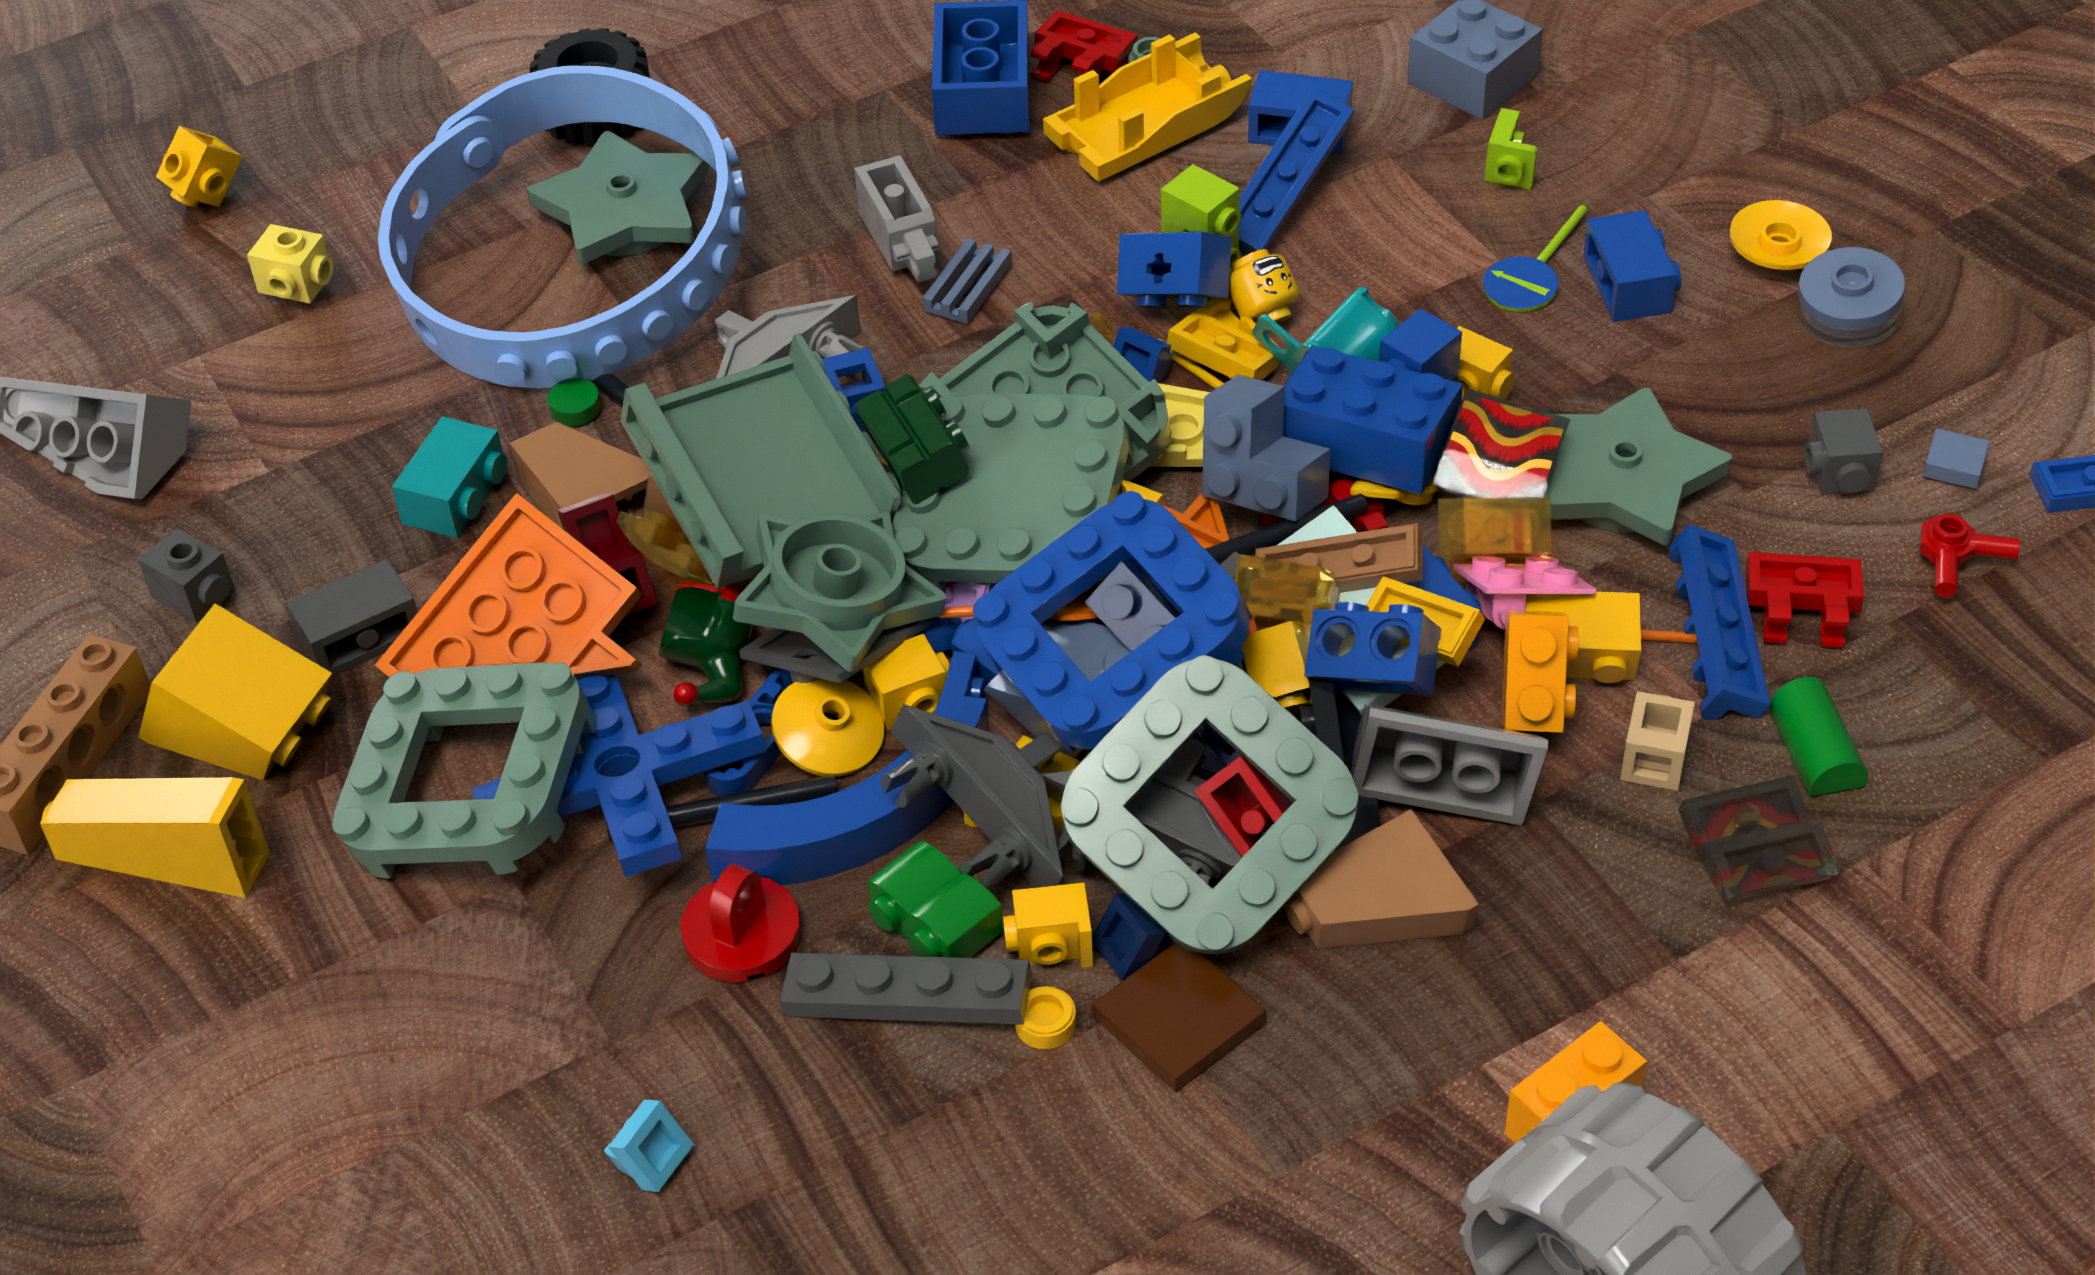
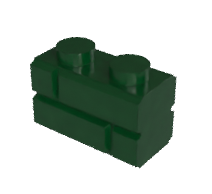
(914, 438)

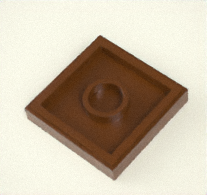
(1179, 1014)

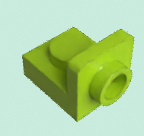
(1508, 158)

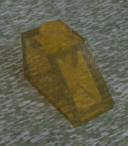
(1284, 589)

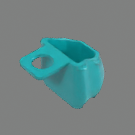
(1351, 328)

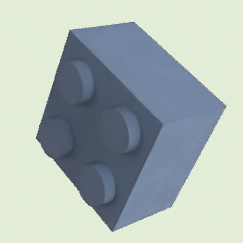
(1474, 56)

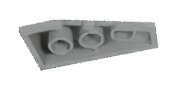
(102, 436)

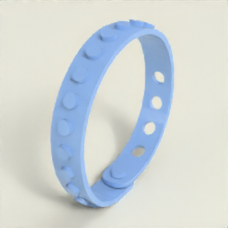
(473, 145)

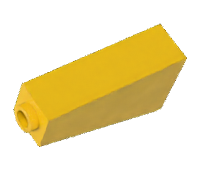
(161, 830)

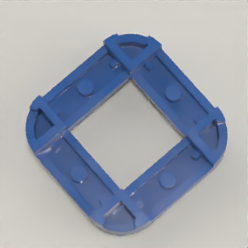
(1131, 529)

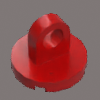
(740, 926)

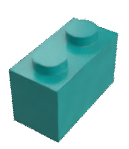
(449, 477)

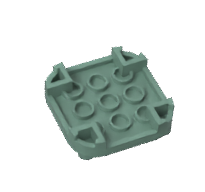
(1064, 354)
(1031, 478)

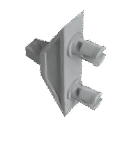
(823, 324)

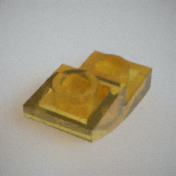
(663, 545)

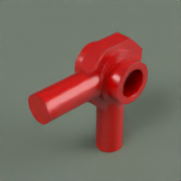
(1951, 542)

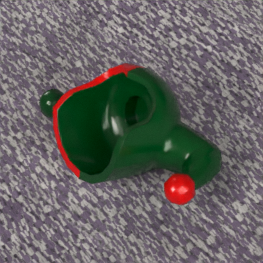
(707, 638)

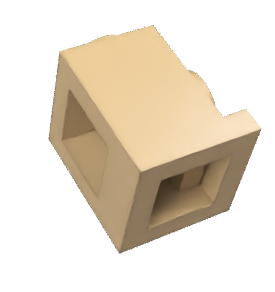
(1657, 740)

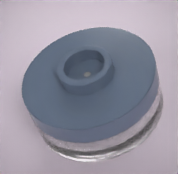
(1851, 297)

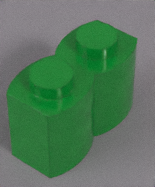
(934, 904)

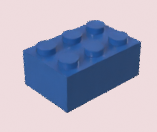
(981, 67)
(1371, 416)

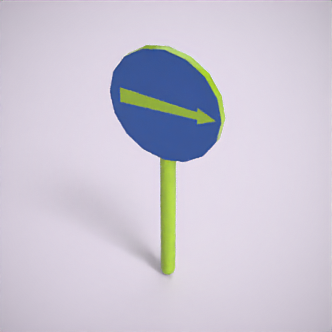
(1527, 282)

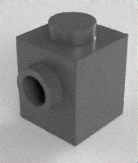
(1843, 451)
(186, 574)

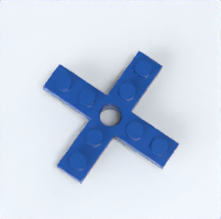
(626, 768)

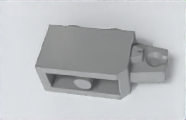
(898, 216)

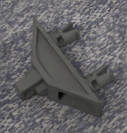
(991, 784)
(1171, 813)

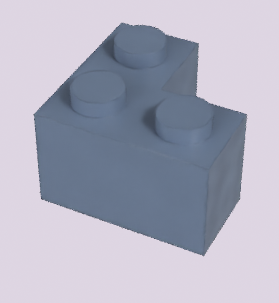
(1251, 459)

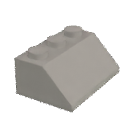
(1446, 764)

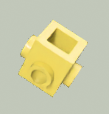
(290, 263)

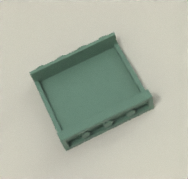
(752, 447)

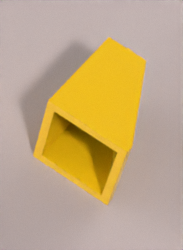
(234, 697)

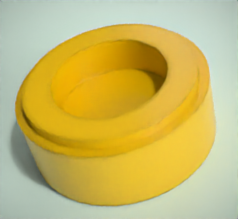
(1048, 1018)

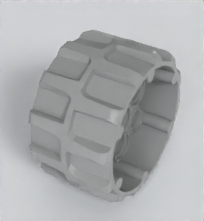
(1624, 1191)

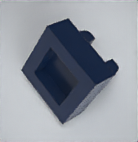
(1128, 936)

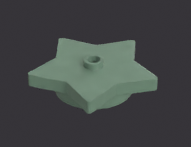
(622, 198)
(1630, 469)
(835, 583)

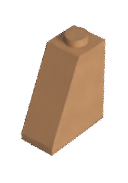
(568, 467)
(1383, 890)

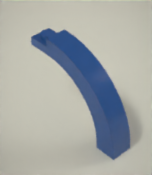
(846, 827)

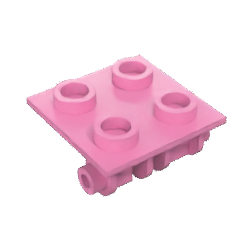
(1506, 585)

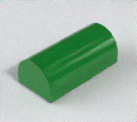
(1817, 737)

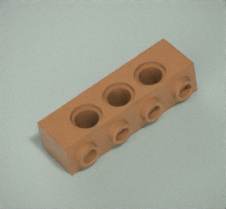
(67, 733)

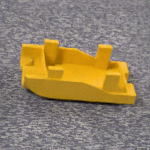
(1145, 107)

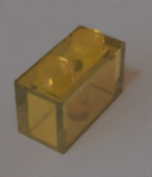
(1495, 527)

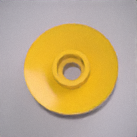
(1780, 234)
(826, 744)

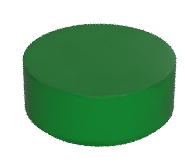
(574, 402)

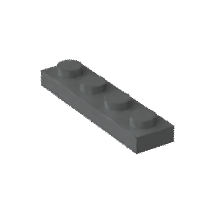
(906, 988)

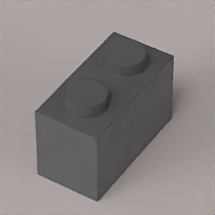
(352, 617)

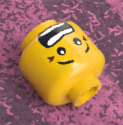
(1263, 285)

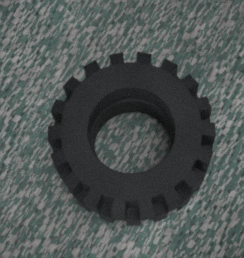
(592, 49)

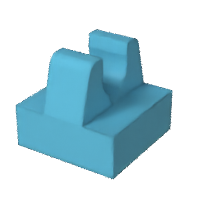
(649, 1146)

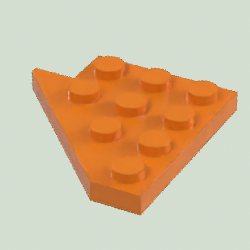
(521, 599)

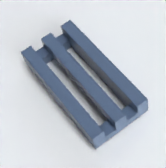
(959, 279)

